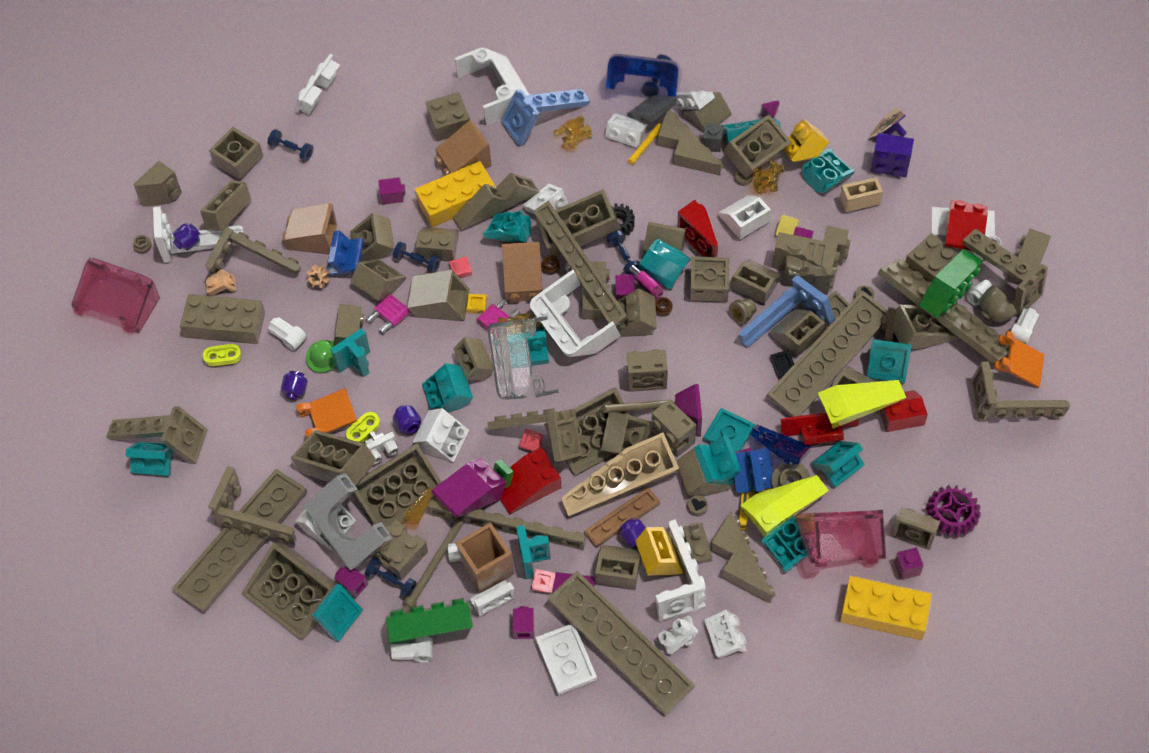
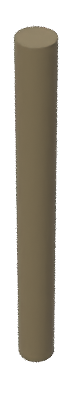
(632, 406)

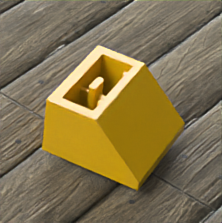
(806, 142)
(658, 552)

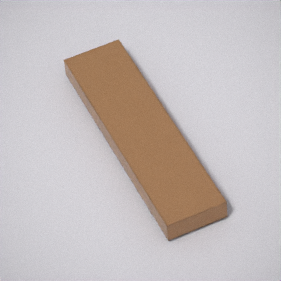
(610, 524)

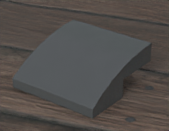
(652, 107)

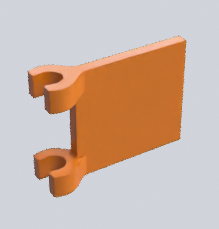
(1022, 360)
(329, 412)

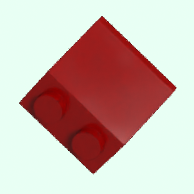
(905, 413)

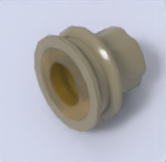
(742, 310)

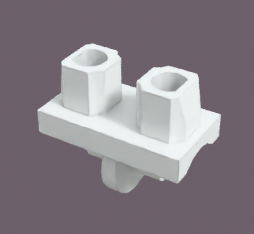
(381, 443)
(680, 634)

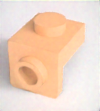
(220, 281)

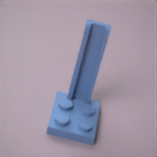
(525, 109)
(801, 293)

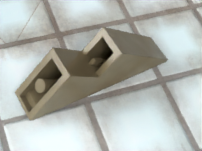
(688, 148)
(492, 200)
(742, 564)

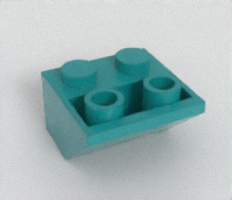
(447, 388)

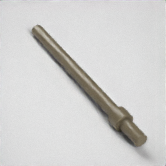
(410, 601)

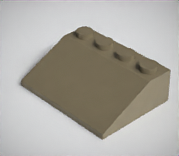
(591, 429)
(395, 486)
(289, 588)

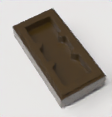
(888, 325)

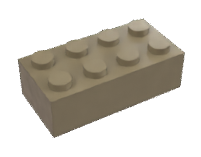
(585, 219)
(222, 319)
(330, 456)

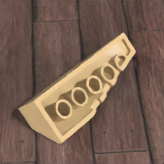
(624, 473)

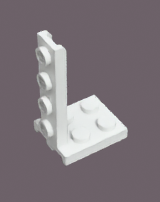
(164, 236)
(687, 597)

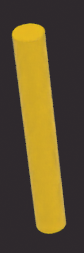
(644, 144)

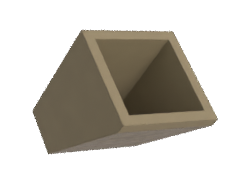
(438, 296)

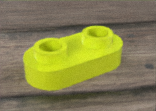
(222, 355)
(362, 428)

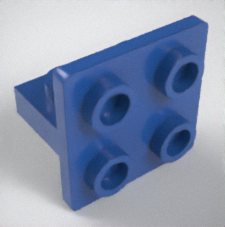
(344, 254)
(755, 472)

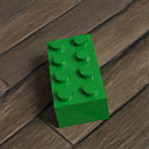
(951, 283)
(429, 621)

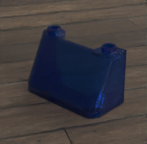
(667, 70)

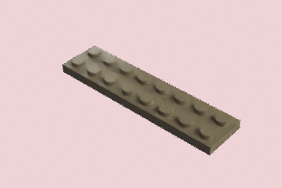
(958, 319)
(828, 355)
(234, 547)
(621, 643)

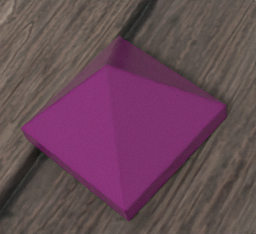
(769, 108)

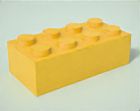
(448, 194)
(886, 608)

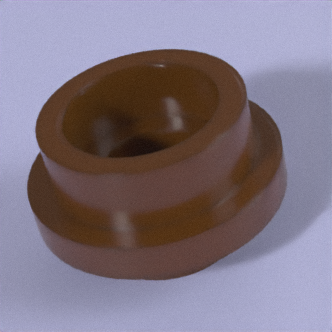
(550, 260)
(663, 301)

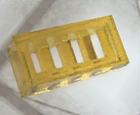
(416, 511)

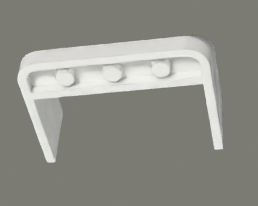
(503, 70)
(553, 304)

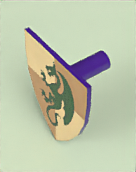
(890, 124)

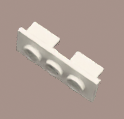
(323, 77)

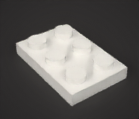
(566, 659)

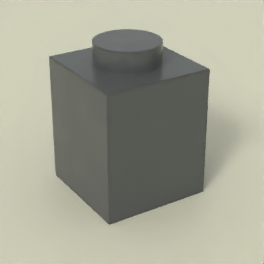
(713, 137)

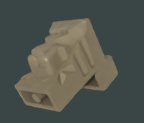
(811, 258)

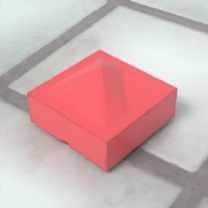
(461, 267)
(531, 440)
(543, 581)

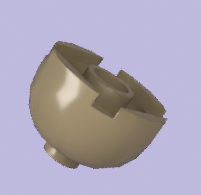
(996, 306)

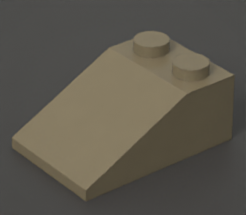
(756, 146)
(919, 328)

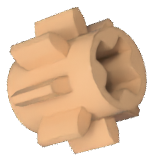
(317, 273)

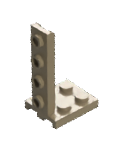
(224, 248)
(1030, 279)
(987, 405)
(562, 429)
(177, 430)
(223, 504)

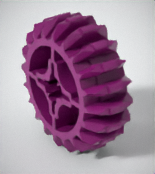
(961, 503)

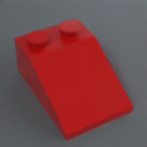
(962, 220)
(698, 229)
(531, 480)

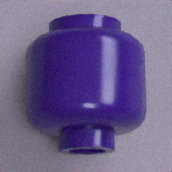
(186, 236)
(294, 385)
(406, 419)
(631, 531)

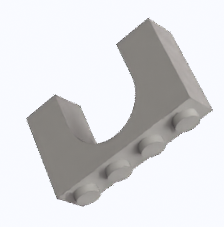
(324, 509)

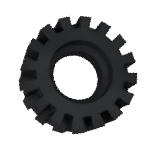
(627, 215)

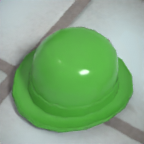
(319, 356)

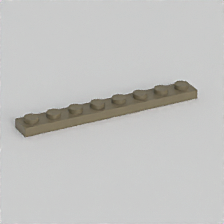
(580, 264)
(508, 525)

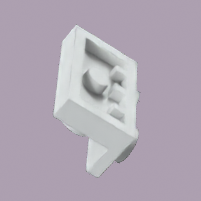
(693, 100)
(625, 130)
(549, 192)
(493, 597)
(725, 633)

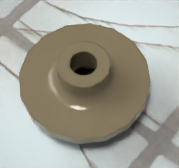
(784, 470)

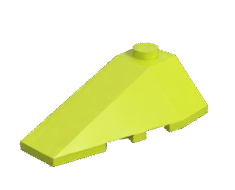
(854, 401)
(780, 504)

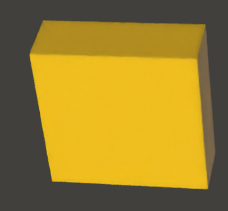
(476, 303)

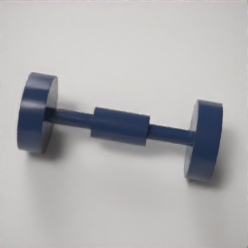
(651, 88)
(305, 152)
(616, 239)
(400, 251)
(373, 568)

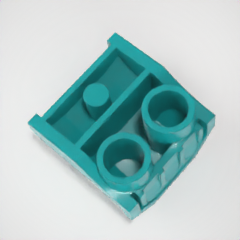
(826, 171)
(509, 227)
(663, 263)
(786, 544)

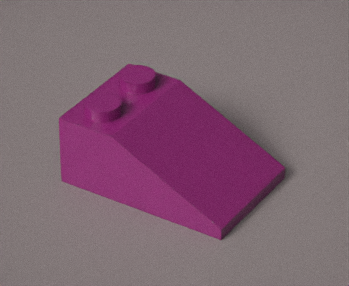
(470, 488)

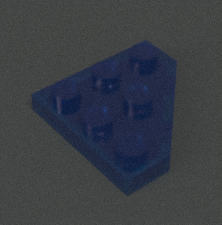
(784, 447)

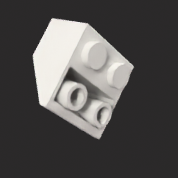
(746, 215)
(441, 435)
(310, 527)

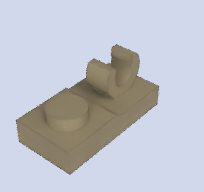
(698, 542)

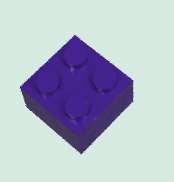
(892, 155)

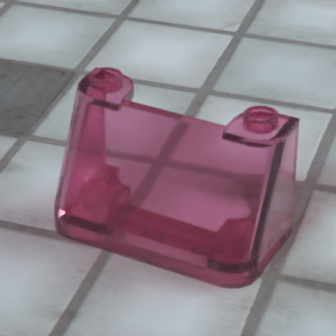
(116, 294)
(843, 536)

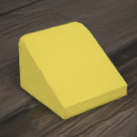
(787, 225)

